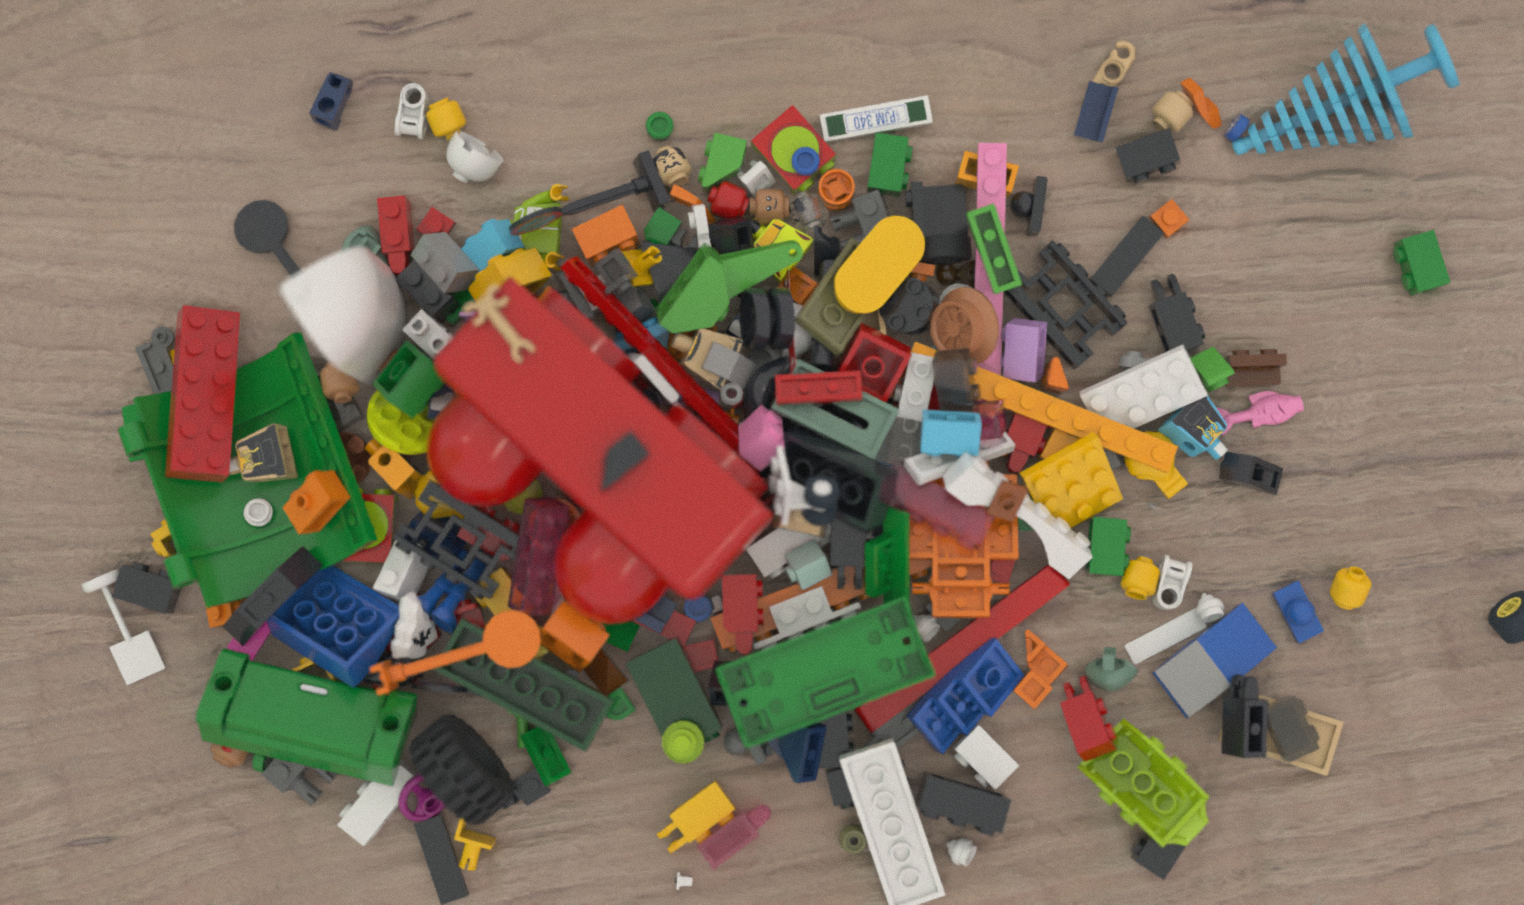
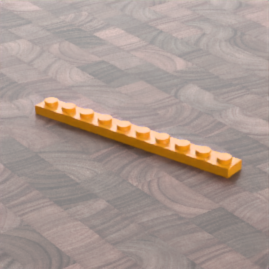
(1070, 418)

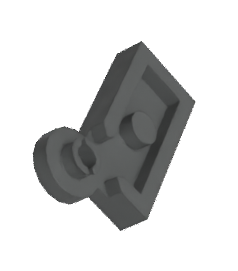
(157, 359)

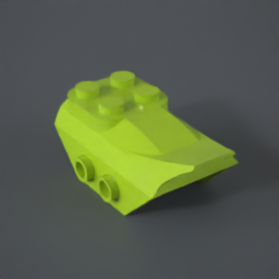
(1149, 787)

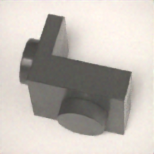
(616, 272)

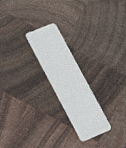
(1164, 636)

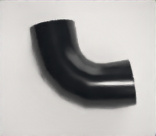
(762, 385)

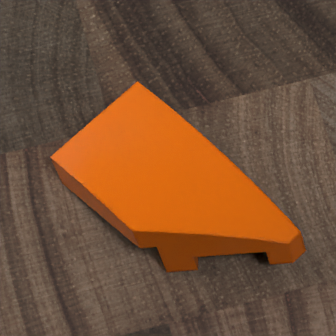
(1201, 105)
(686, 198)
(1043, 659)

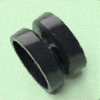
(767, 318)

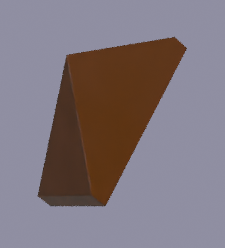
(605, 673)

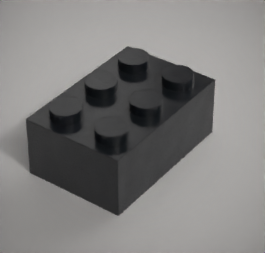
(962, 803)

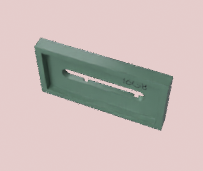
(874, 411)

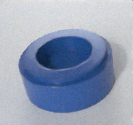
(1237, 127)
(805, 161)
(698, 608)

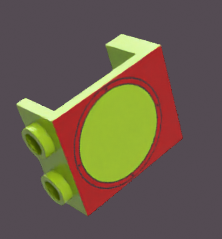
(783, 138)
(381, 512)

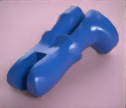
(444, 614)

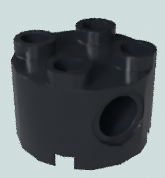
(910, 307)

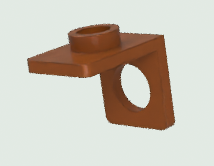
(1006, 500)

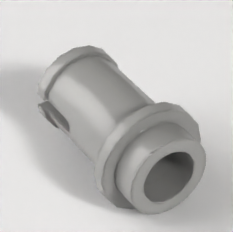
(733, 387)

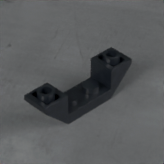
(272, 595)

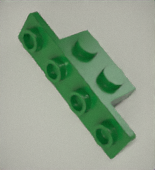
(889, 559)

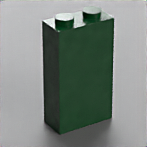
(673, 689)

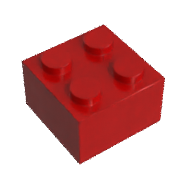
(878, 359)

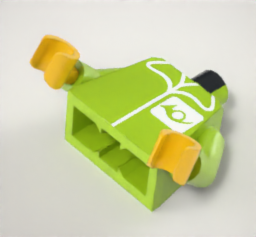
(548, 237)

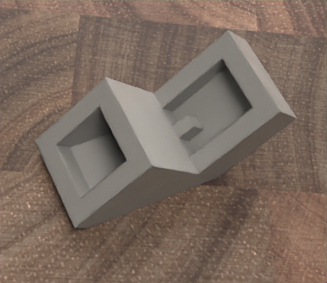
(729, 365)

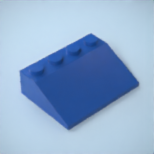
(336, 624)

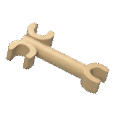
(488, 307)

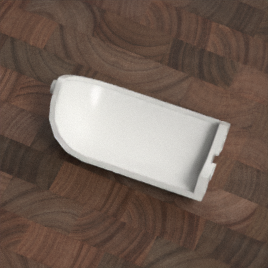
(350, 310)

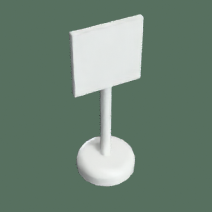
(135, 655)

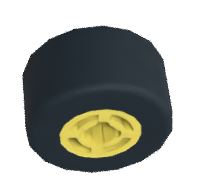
(1508, 618)

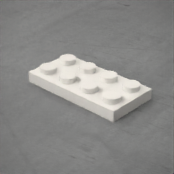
(1147, 389)

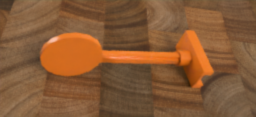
(508, 639)

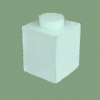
(807, 565)

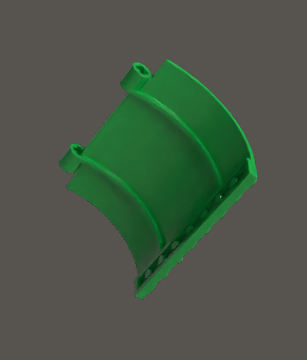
(208, 517)

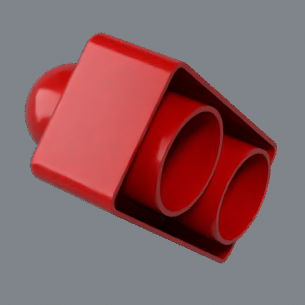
(658, 528)

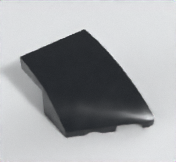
(671, 266)

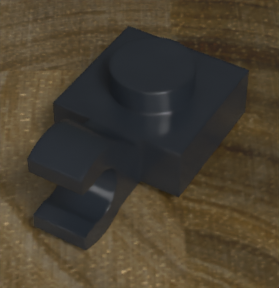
(528, 788)

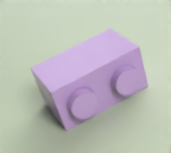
(1024, 349)

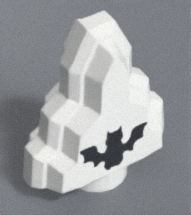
(412, 629)

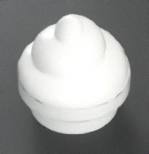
(258, 512)
(1209, 608)
(926, 626)
(961, 851)

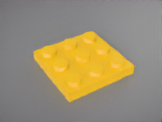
(1074, 481)

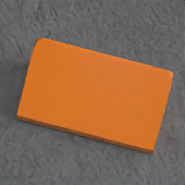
(1054, 377)

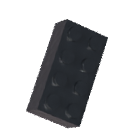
(862, 482)

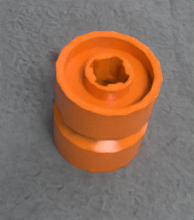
(836, 189)

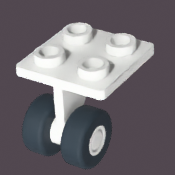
(816, 499)

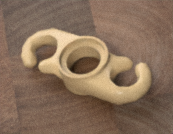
(1122, 64)

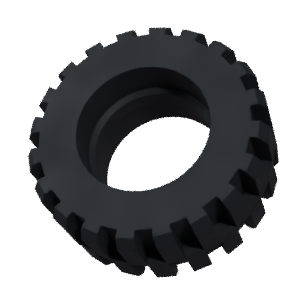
(461, 769)

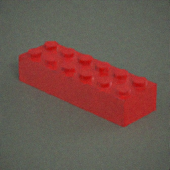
(202, 394)

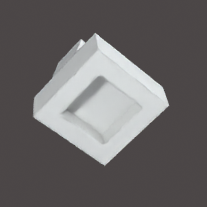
(756, 178)

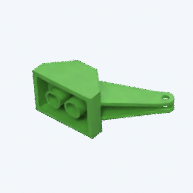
(711, 279)

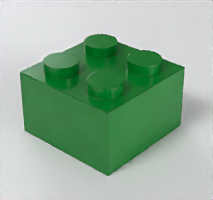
(409, 379)

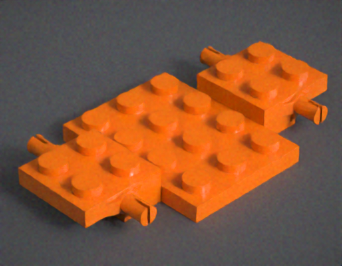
(961, 576)

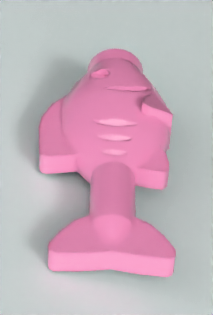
(1266, 409)

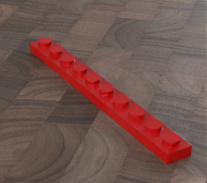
(638, 336)

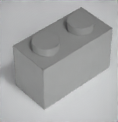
(444, 262)

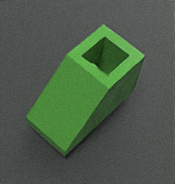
(724, 160)
(1212, 369)

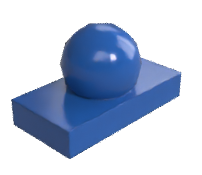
(1297, 611)

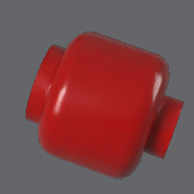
(728, 200)

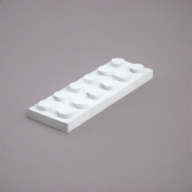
(891, 824)

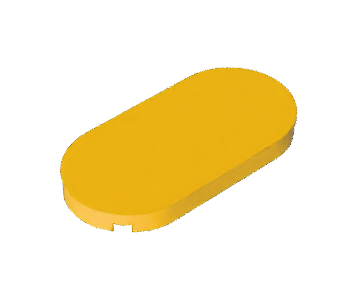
(879, 265)

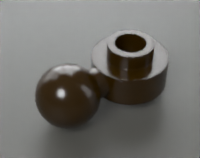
(948, 274)

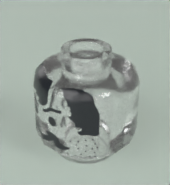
(808, 211)

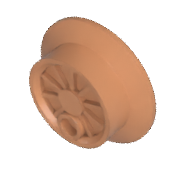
(966, 321)

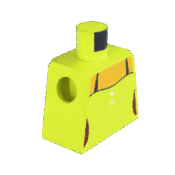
(778, 232)

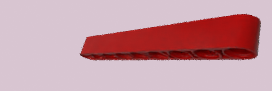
(1003, 617)

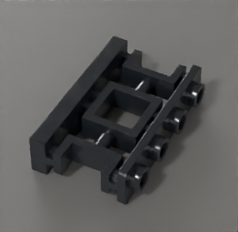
(1080, 290)
(472, 520)

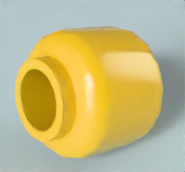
(445, 118)
(1140, 578)
(1350, 588)

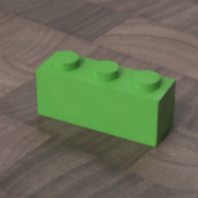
(993, 248)

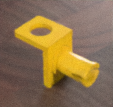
(641, 263)
(473, 844)

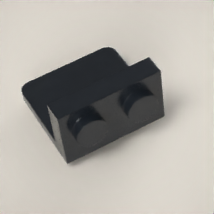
(937, 208)

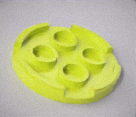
(395, 428)

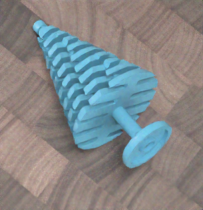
(1368, 89)

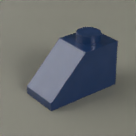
(803, 751)

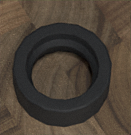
(946, 249)

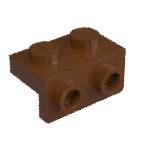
(1255, 369)

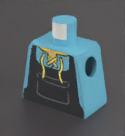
(1196, 428)

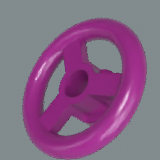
(427, 805)

